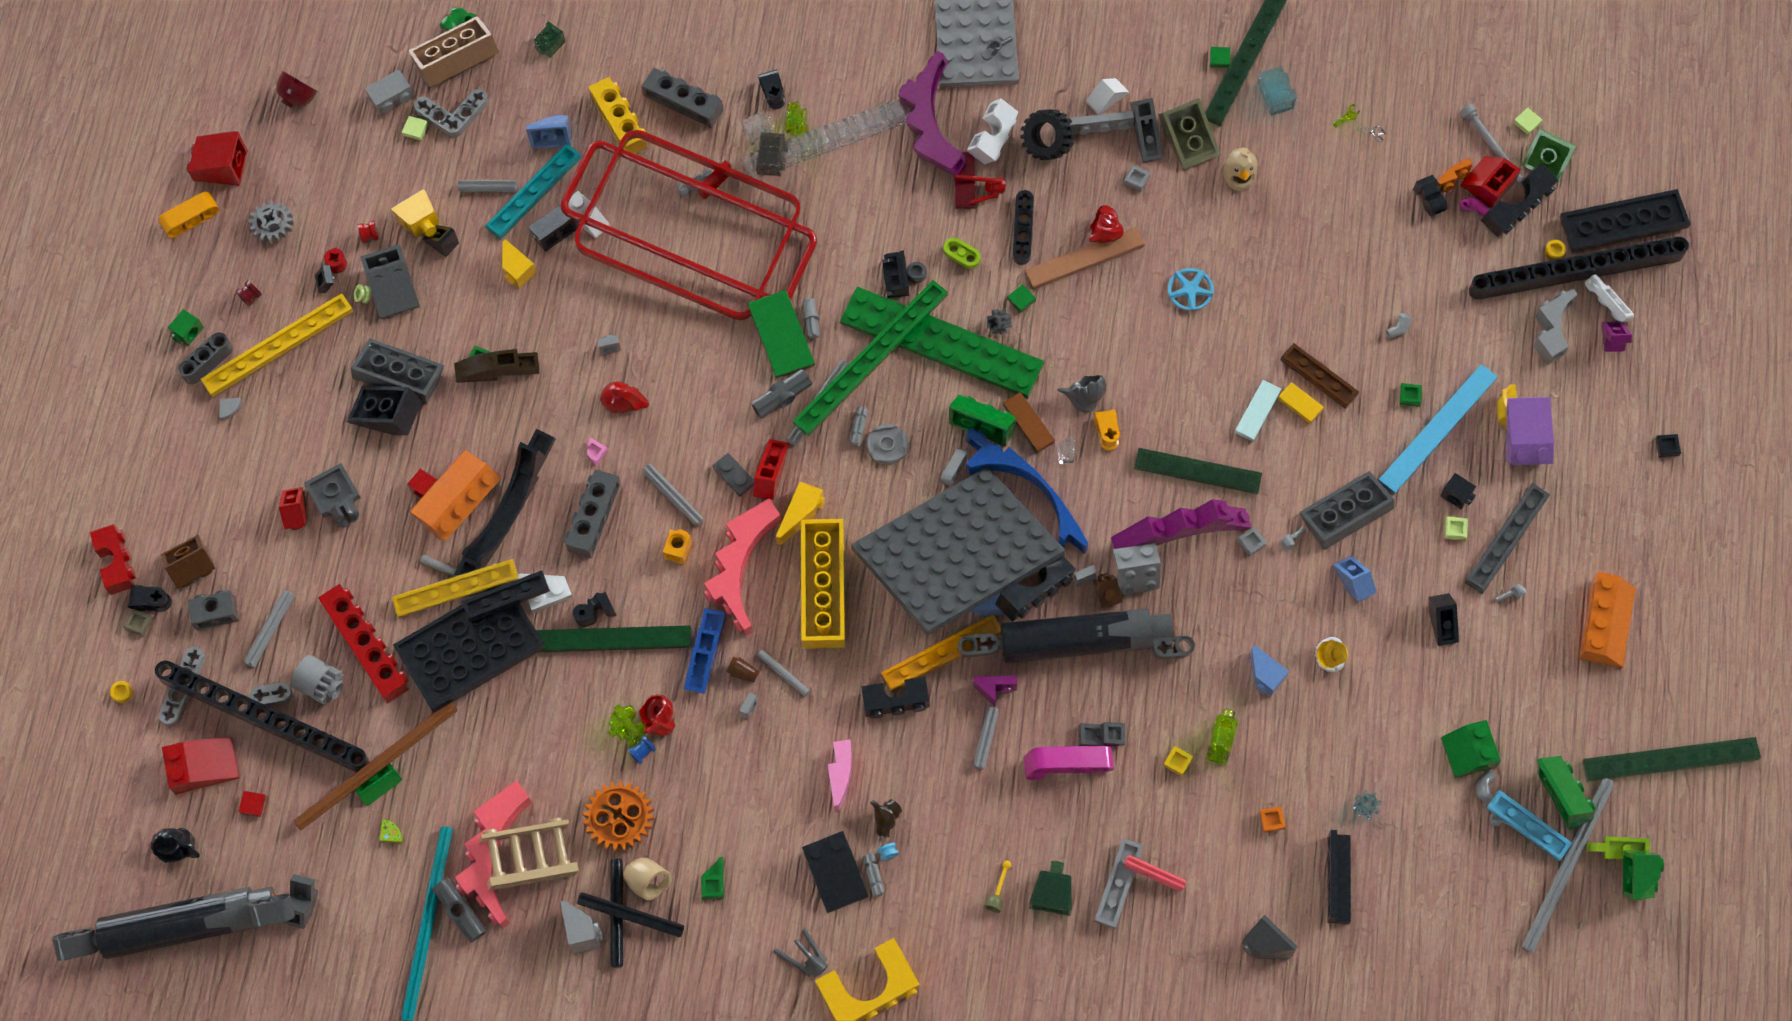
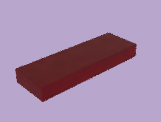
(965, 188)

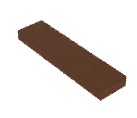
(1319, 375)

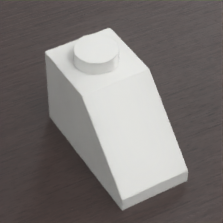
(579, 204)

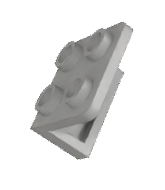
(1138, 568)

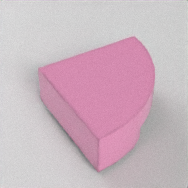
(595, 451)

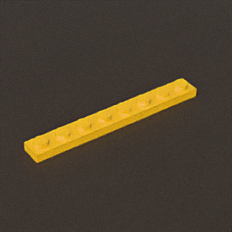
(277, 345)

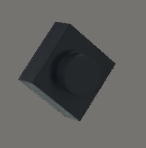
(324, 279)

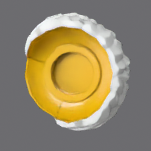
(1331, 654)

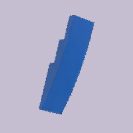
(704, 651)

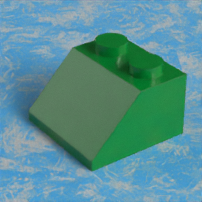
(1471, 749)

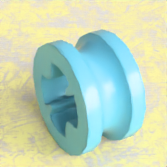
(888, 851)

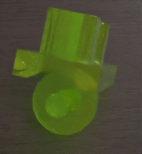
(796, 119)
(623, 727)

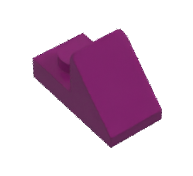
(1615, 336)
(989, 685)

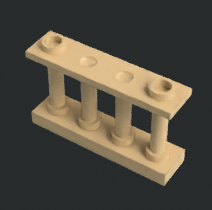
(521, 875)

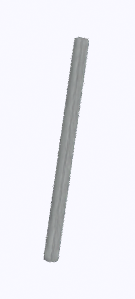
(1566, 869)

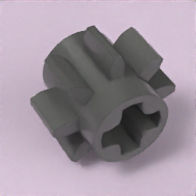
(999, 321)

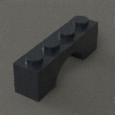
(1536, 185)
(1019, 599)

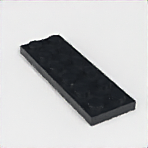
(1624, 220)

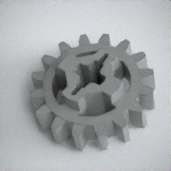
(271, 222)

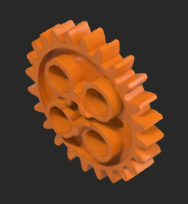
(629, 800)

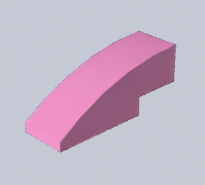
(840, 772)

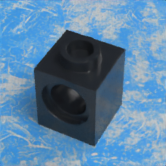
(1458, 491)

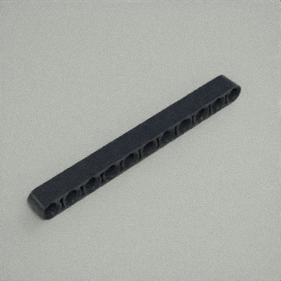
(1572, 274)
(255, 708)

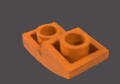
(1458, 171)

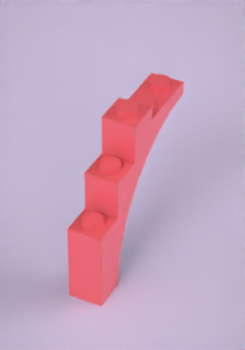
(744, 534)
(494, 814)

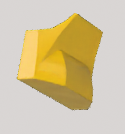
(1509, 392)

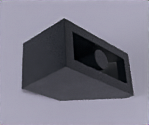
(1444, 619)

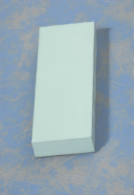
(1258, 410)

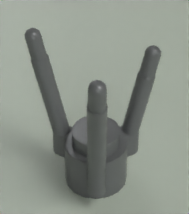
(815, 964)

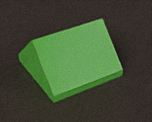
(1551, 152)

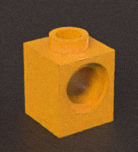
(680, 554)

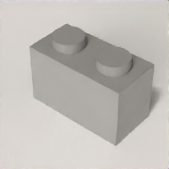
(389, 92)

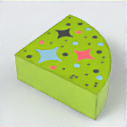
(390, 832)

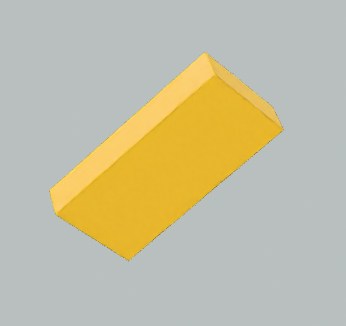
(1300, 403)

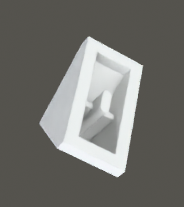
(1106, 94)

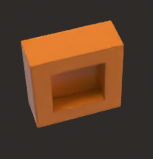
(1272, 819)

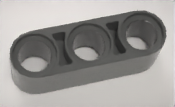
(203, 367)

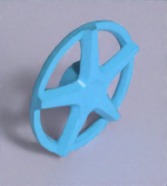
(1191, 288)

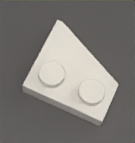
(558, 592)

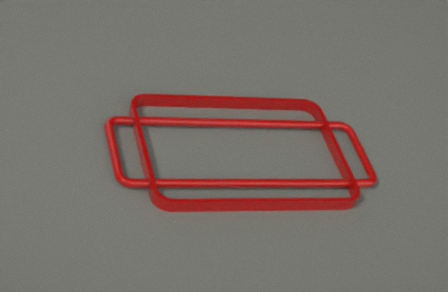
(620, 152)

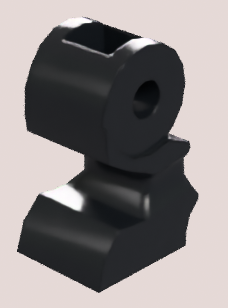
(1432, 198)
(586, 614)

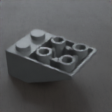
(390, 281)

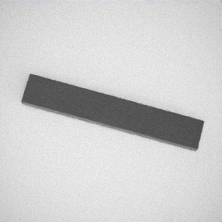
(1507, 538)

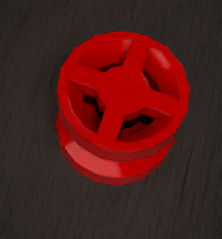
(368, 232)
(336, 266)

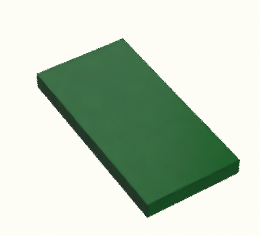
(781, 334)

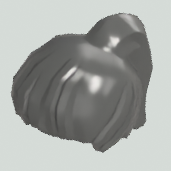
(1086, 392)

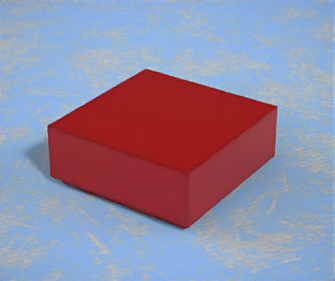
(252, 803)

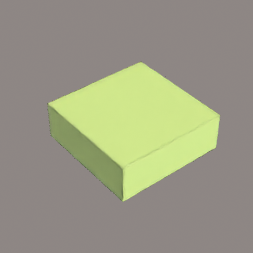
(1527, 121)
(415, 128)
(1456, 528)

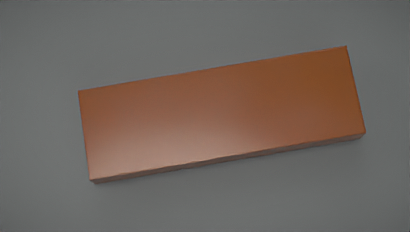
(1029, 422)

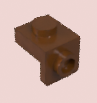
(1107, 590)

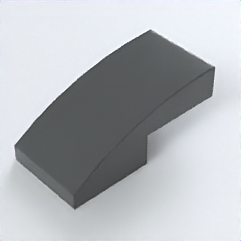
(1101, 734)

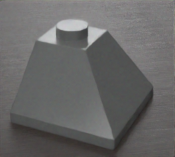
(1268, 941)

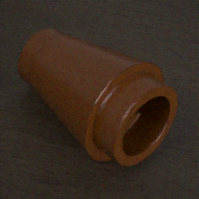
(741, 669)

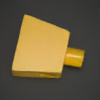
(417, 215)

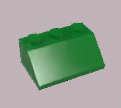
(994, 424)
(1565, 791)

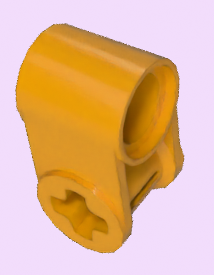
(1107, 426)

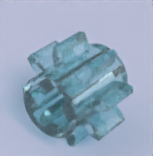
(1363, 800)

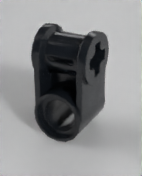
(772, 88)
(148, 598)

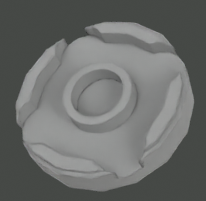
(887, 444)

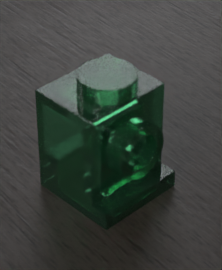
(549, 40)

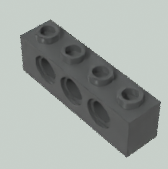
(706, 114)
(586, 544)

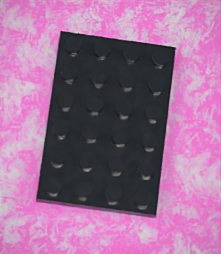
(460, 655)

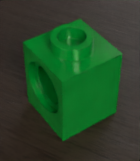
(185, 328)

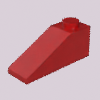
(770, 469)

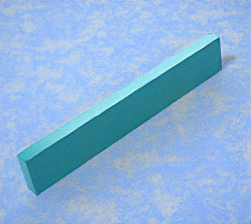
(533, 191)

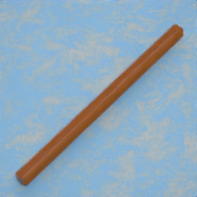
(374, 766)

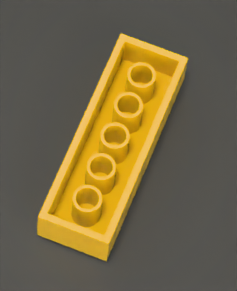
(822, 583)

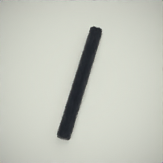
(630, 914)
(616, 923)

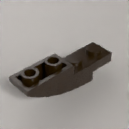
(494, 364)

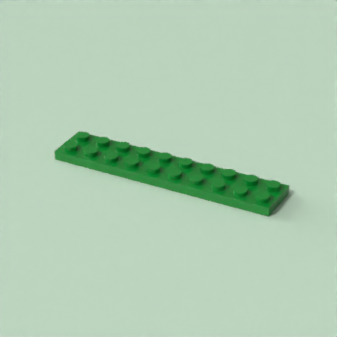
(947, 344)

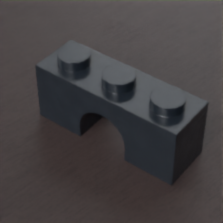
(878, 703)

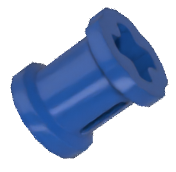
(641, 750)

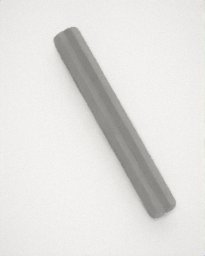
(673, 495)
(269, 628)

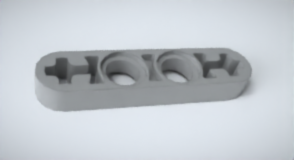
(166, 708)

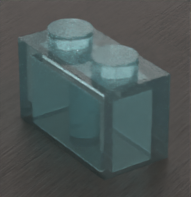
(1277, 90)

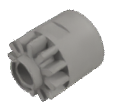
(317, 680)

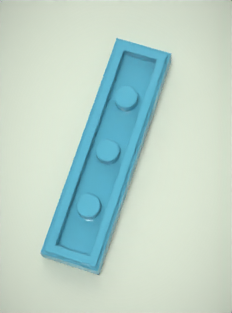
(1529, 825)

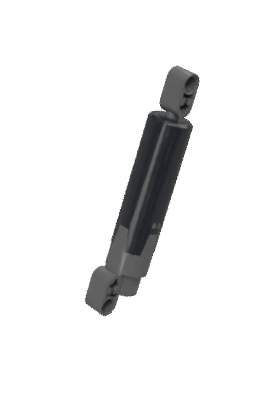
(1081, 636)
(176, 923)

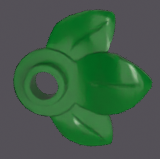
(457, 17)

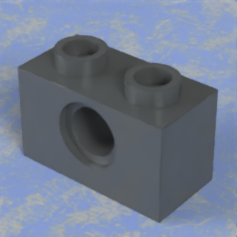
(224, 613)

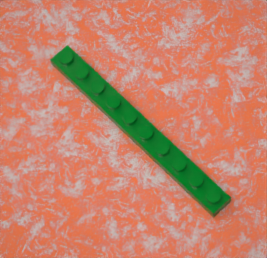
(870, 358)

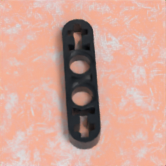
(1025, 227)

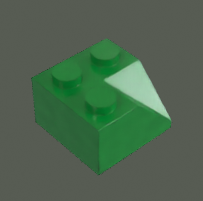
(1641, 874)

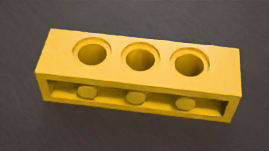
(607, 90)

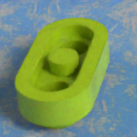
(963, 253)

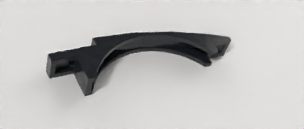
(524, 477)

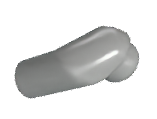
(1402, 326)
(1483, 786)

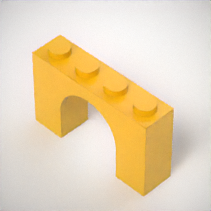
(900, 984)

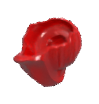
(1106, 226)
(620, 397)
(657, 715)

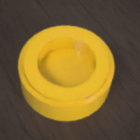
(1555, 250)
(121, 692)

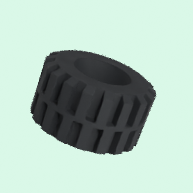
(1032, 134)

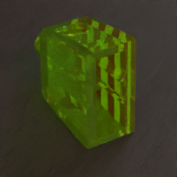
(1222, 737)

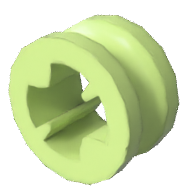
(362, 293)

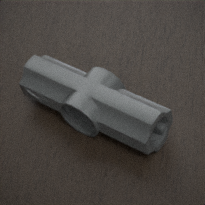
(781, 393)
(468, 921)

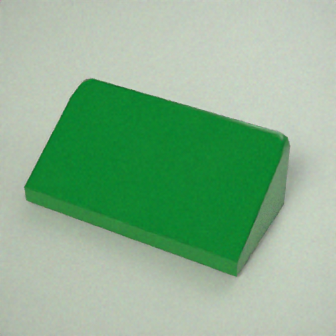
(378, 784)

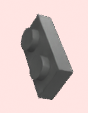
(733, 474)

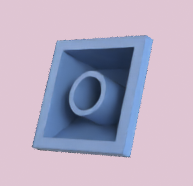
(549, 132)

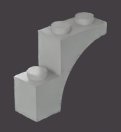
(1551, 342)

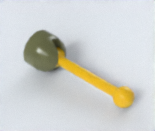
(994, 902)

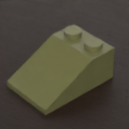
(1189, 133)

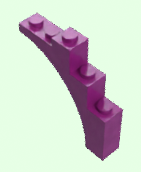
(922, 120)
(1183, 522)

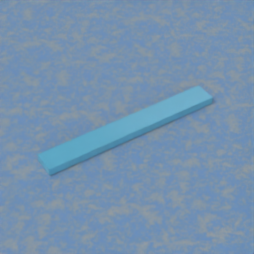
(1437, 429)

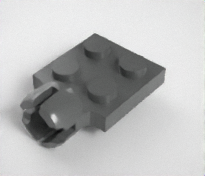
(334, 495)

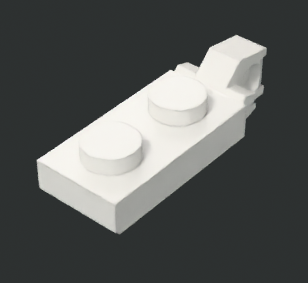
(1610, 299)

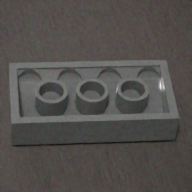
(393, 367)
(1347, 510)

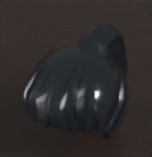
(173, 845)

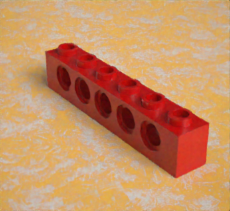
(388, 688)

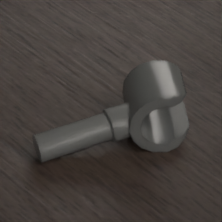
(996, 45)

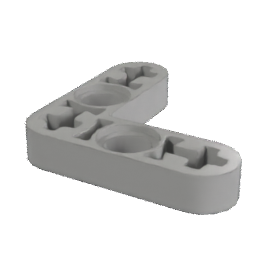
(454, 118)

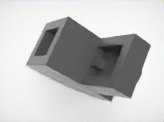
(303, 900)

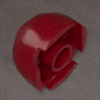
(294, 91)

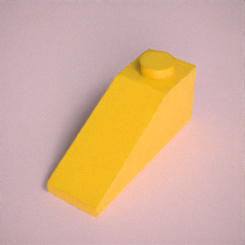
(803, 506)

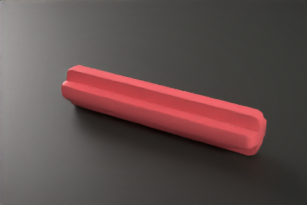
(1154, 873)

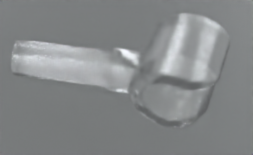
(1375, 132)

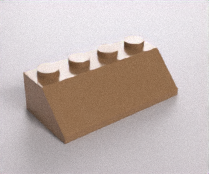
(453, 51)

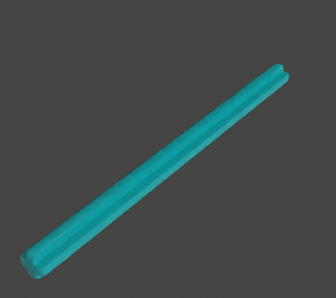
(426, 925)

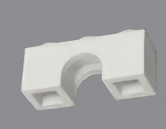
(1001, 119)

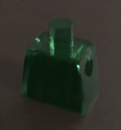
(1052, 891)

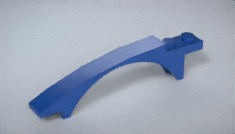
(995, 459)

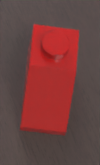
(293, 508)

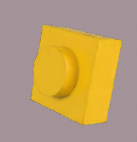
(1178, 761)

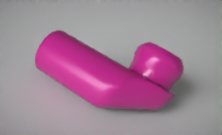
(1474, 204)

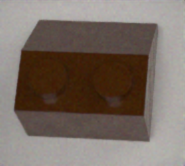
(187, 562)

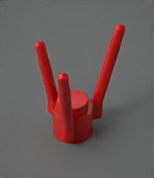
(993, 185)

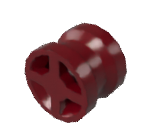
(248, 293)

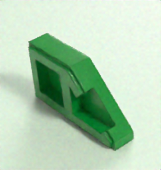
(713, 881)

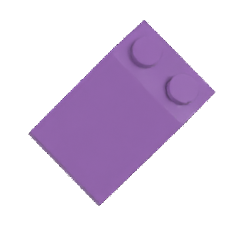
(1529, 431)

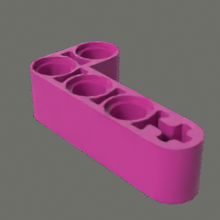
(1067, 759)

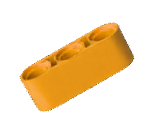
(188, 214)

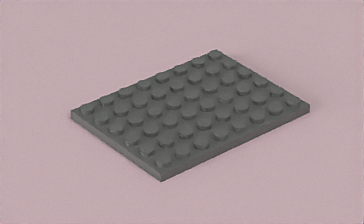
(957, 550)

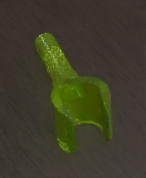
(1349, 115)

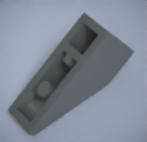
(1146, 129)

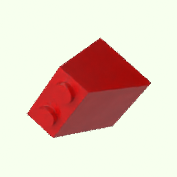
(218, 158)

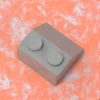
(580, 929)

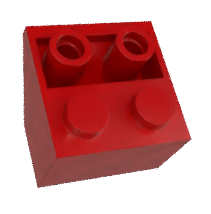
(1491, 179)

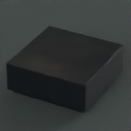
(1668, 445)

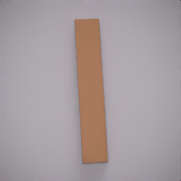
(1083, 259)

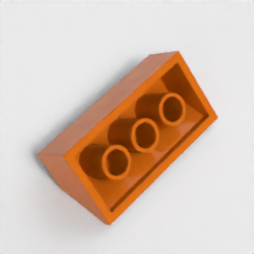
(455, 495)
(1607, 620)

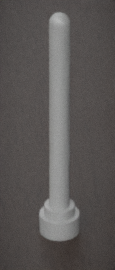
(1470, 114)

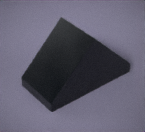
(443, 240)

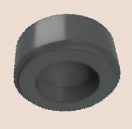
(916, 272)

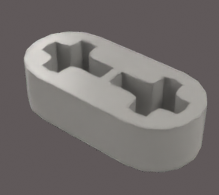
(954, 467)
(270, 691)

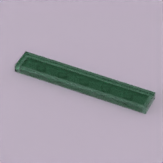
(1198, 470)

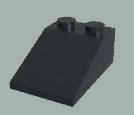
(385, 409)
(834, 872)

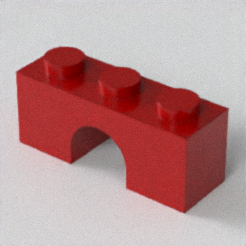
(118, 574)

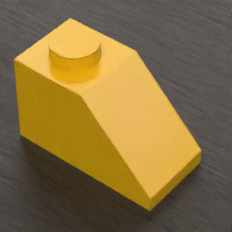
(516, 266)

